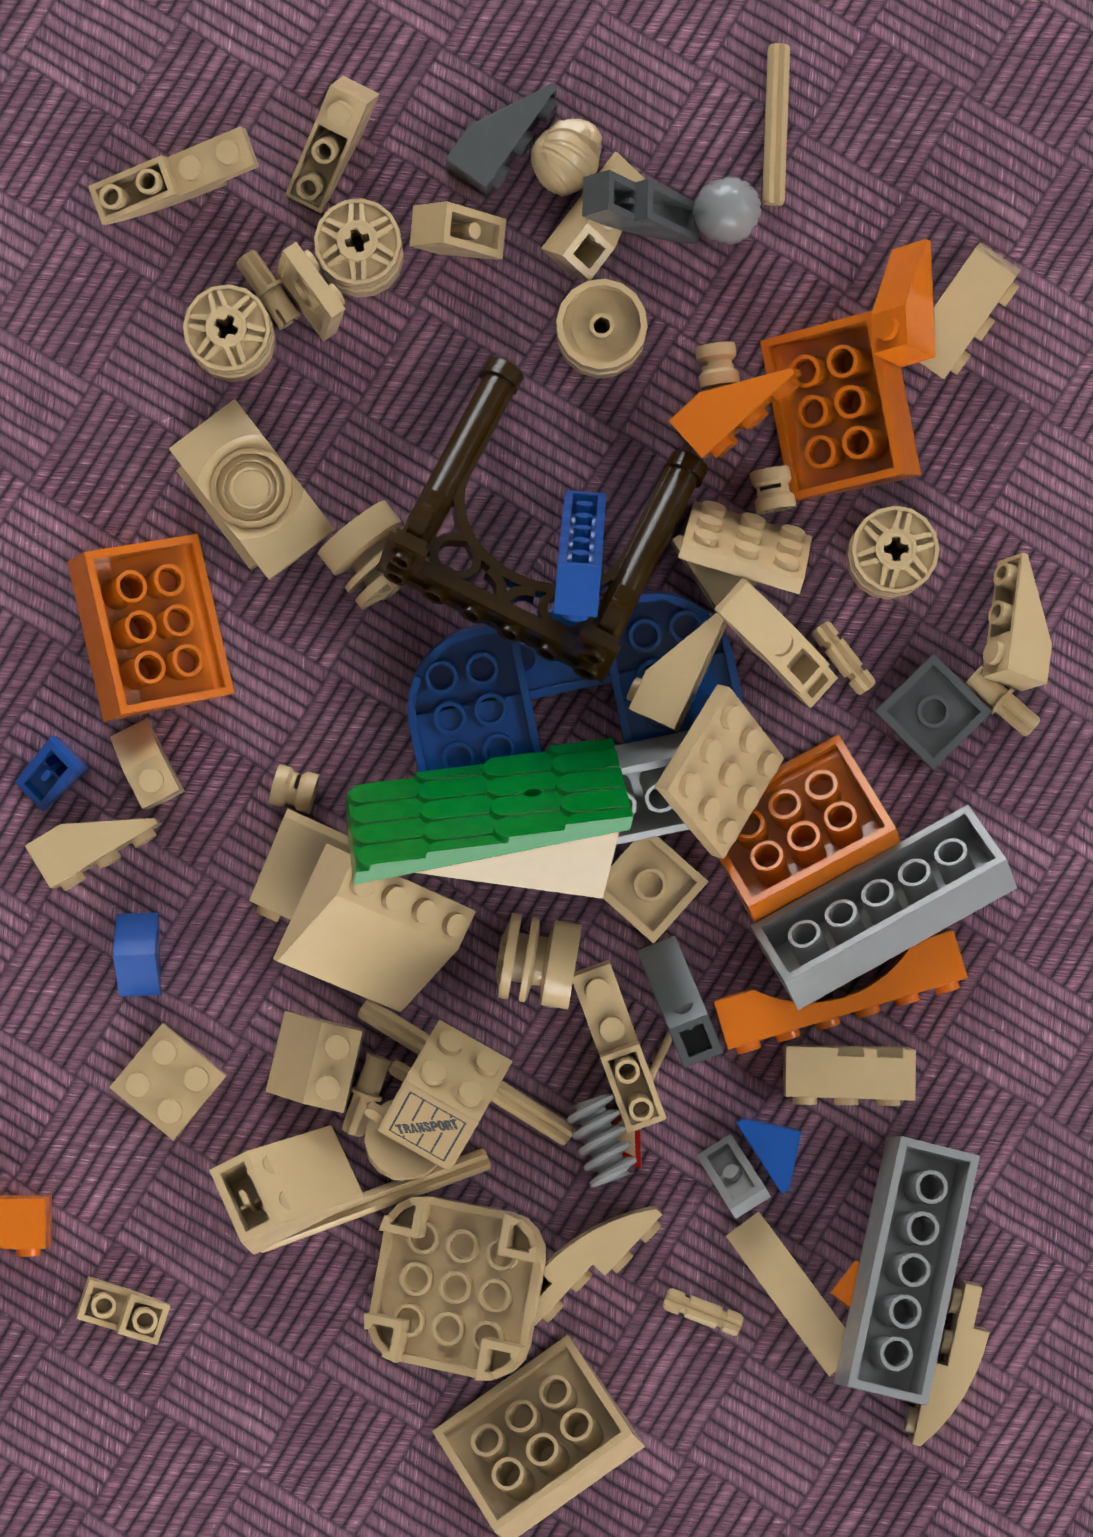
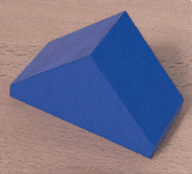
(51, 772)
(137, 954)
(774, 1146)

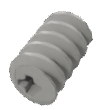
(601, 1140)

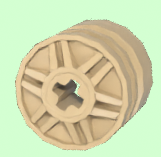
(365, 271)
(237, 355)
(360, 548)
(875, 569)
(539, 961)

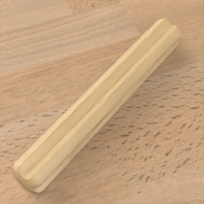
(776, 124)

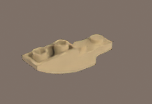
(174, 178)
(776, 642)
(618, 1046)
(602, 1246)
(962, 1351)

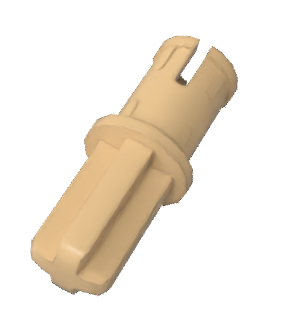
(268, 289)
(1003, 702)
(366, 1091)

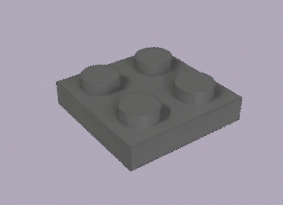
(932, 712)

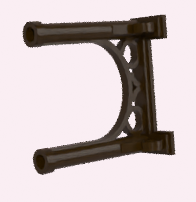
(584, 647)

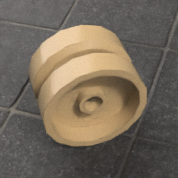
(594, 352)

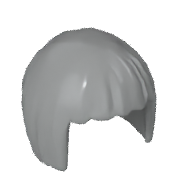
(727, 210)

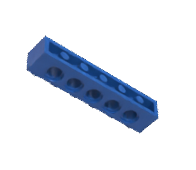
(580, 555)

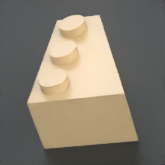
(849, 1074)

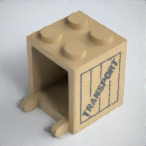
(441, 1095)

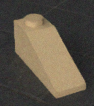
(675, 678)

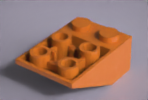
(722, 412)

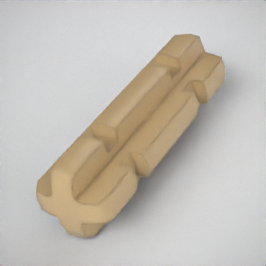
(843, 658)
(703, 1312)

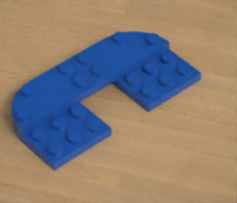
(478, 688)

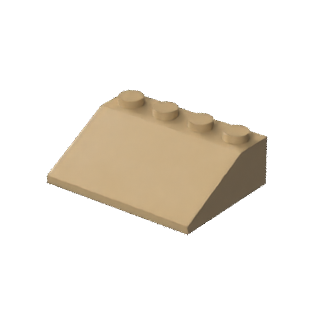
(371, 936)
(537, 1439)

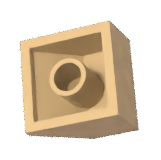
(315, 1061)

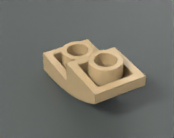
(122, 1310)

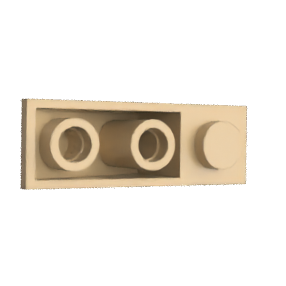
(331, 142)
(583, 244)
(1017, 633)
(76, 847)

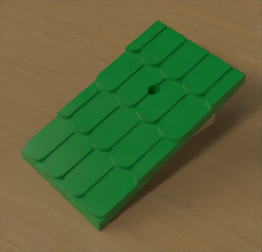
(507, 822)

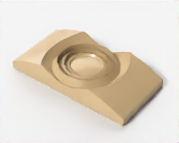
(252, 489)

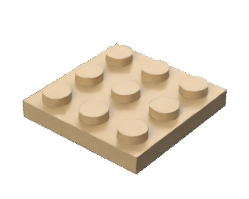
(746, 546)
(719, 771)

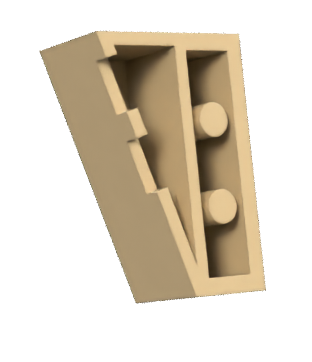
(966, 307)

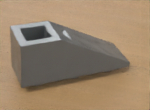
(492, 142)
(679, 1002)

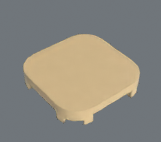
(456, 1287)

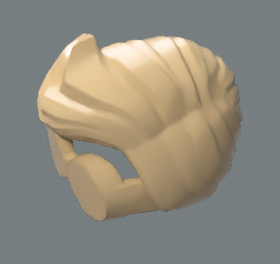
(566, 155)

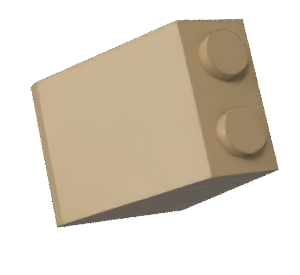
(292, 864)

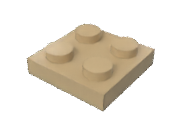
(316, 299)
(651, 886)
(168, 1081)

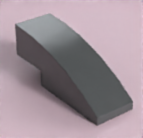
(639, 207)

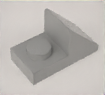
(733, 1176)

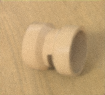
(717, 364)
(773, 499)
(294, 789)

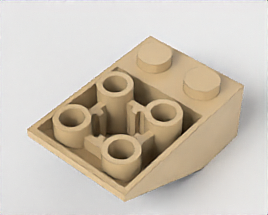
(286, 1187)

